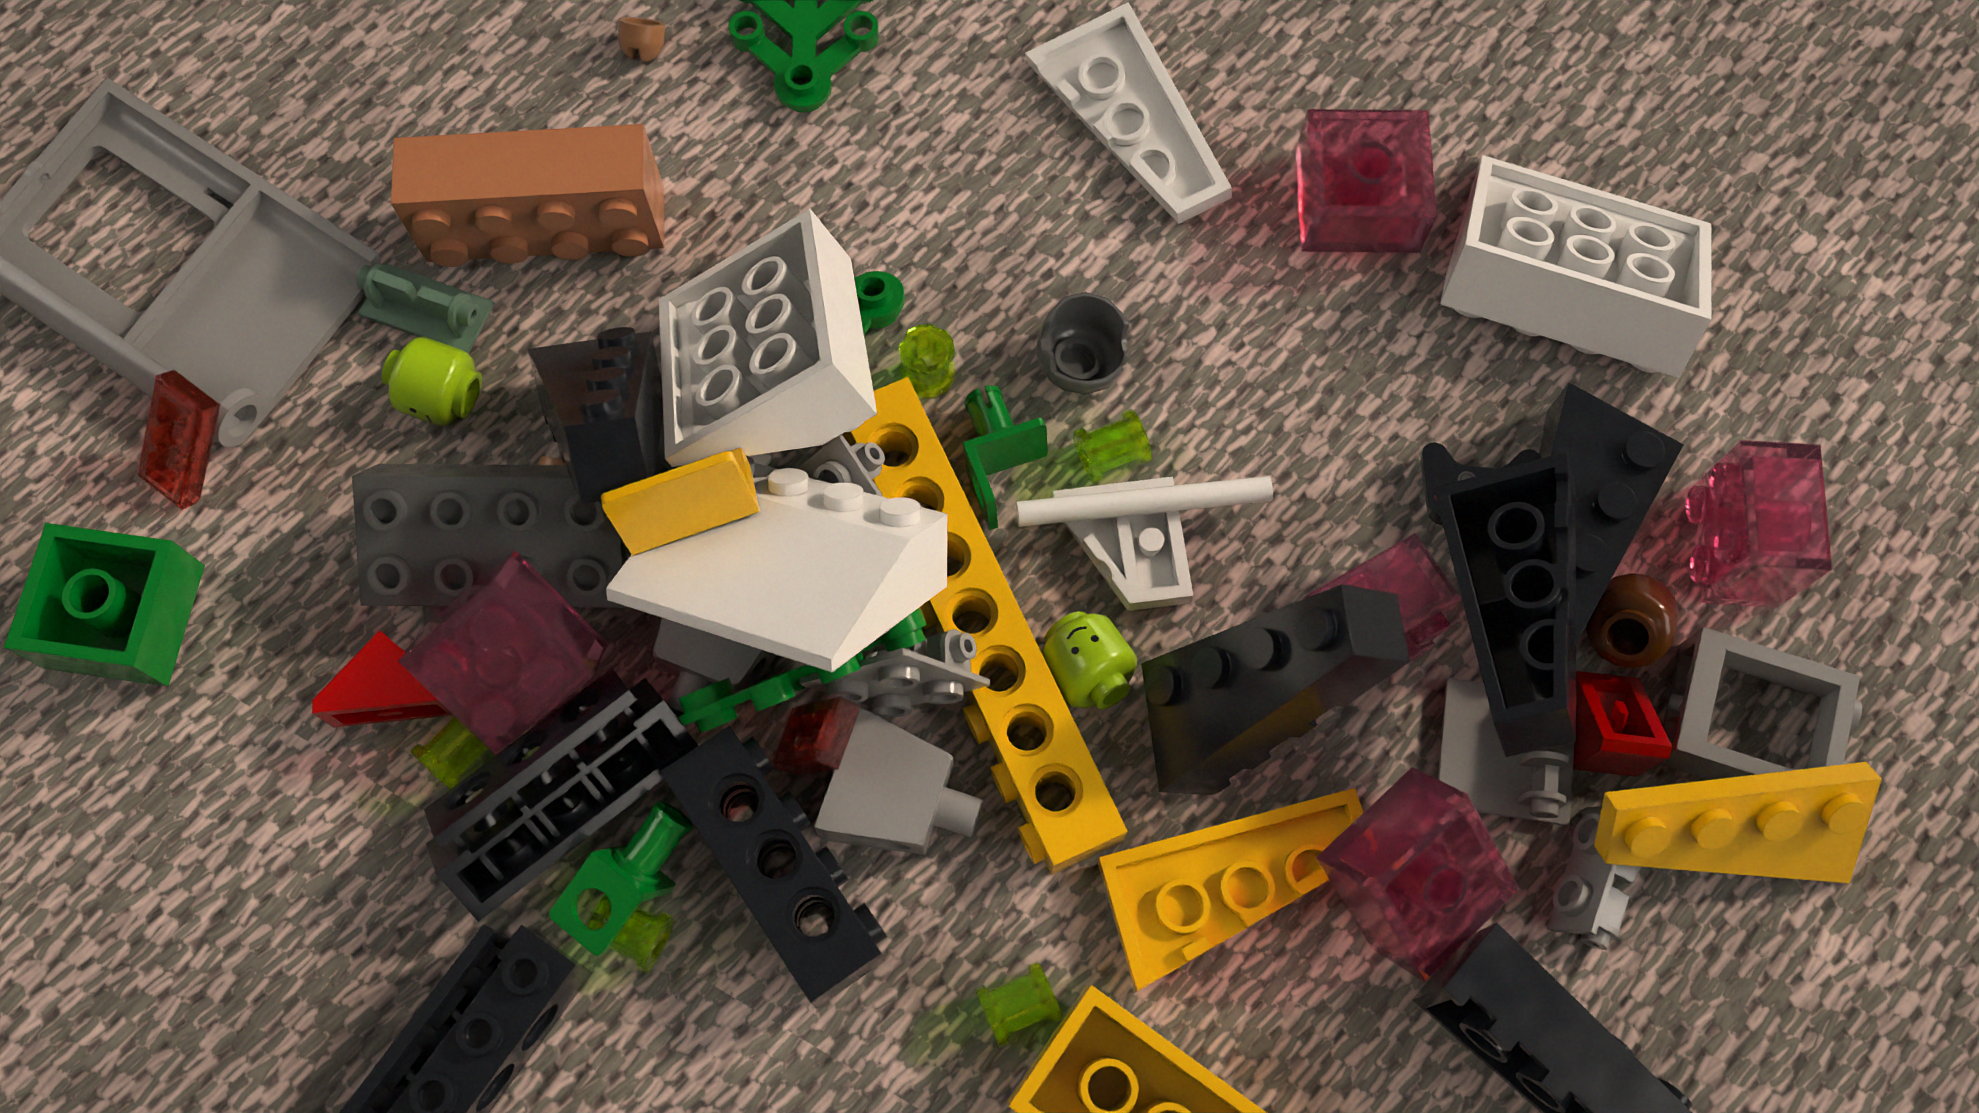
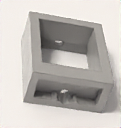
(1695, 692)

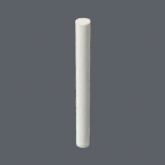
(1144, 501)

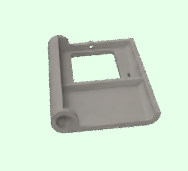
(240, 309)

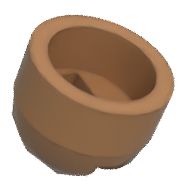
(641, 35)

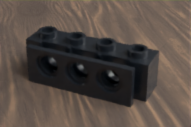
(708, 786)
(556, 796)
(492, 1038)

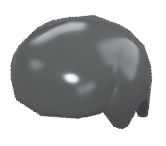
(1082, 326)

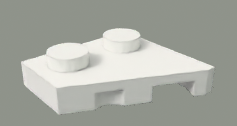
(1136, 554)

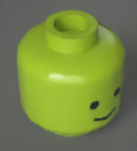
(432, 381)
(1089, 660)

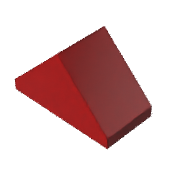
(375, 690)
(1616, 726)

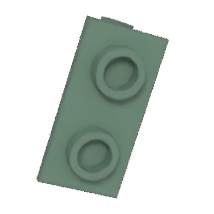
(422, 305)

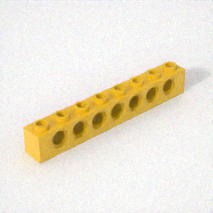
(1007, 642)

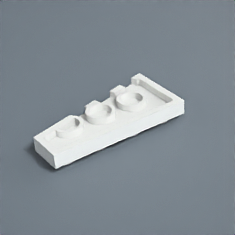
(1134, 110)

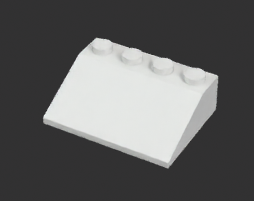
(1581, 267)
(765, 349)
(803, 576)

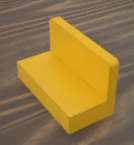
(682, 501)

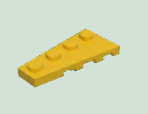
(1753, 825)
(1217, 881)

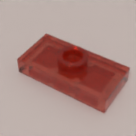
(178, 439)
(816, 736)

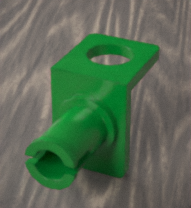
(998, 445)
(625, 875)

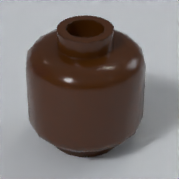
(1633, 621)

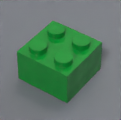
(105, 604)

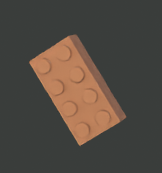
(529, 193)

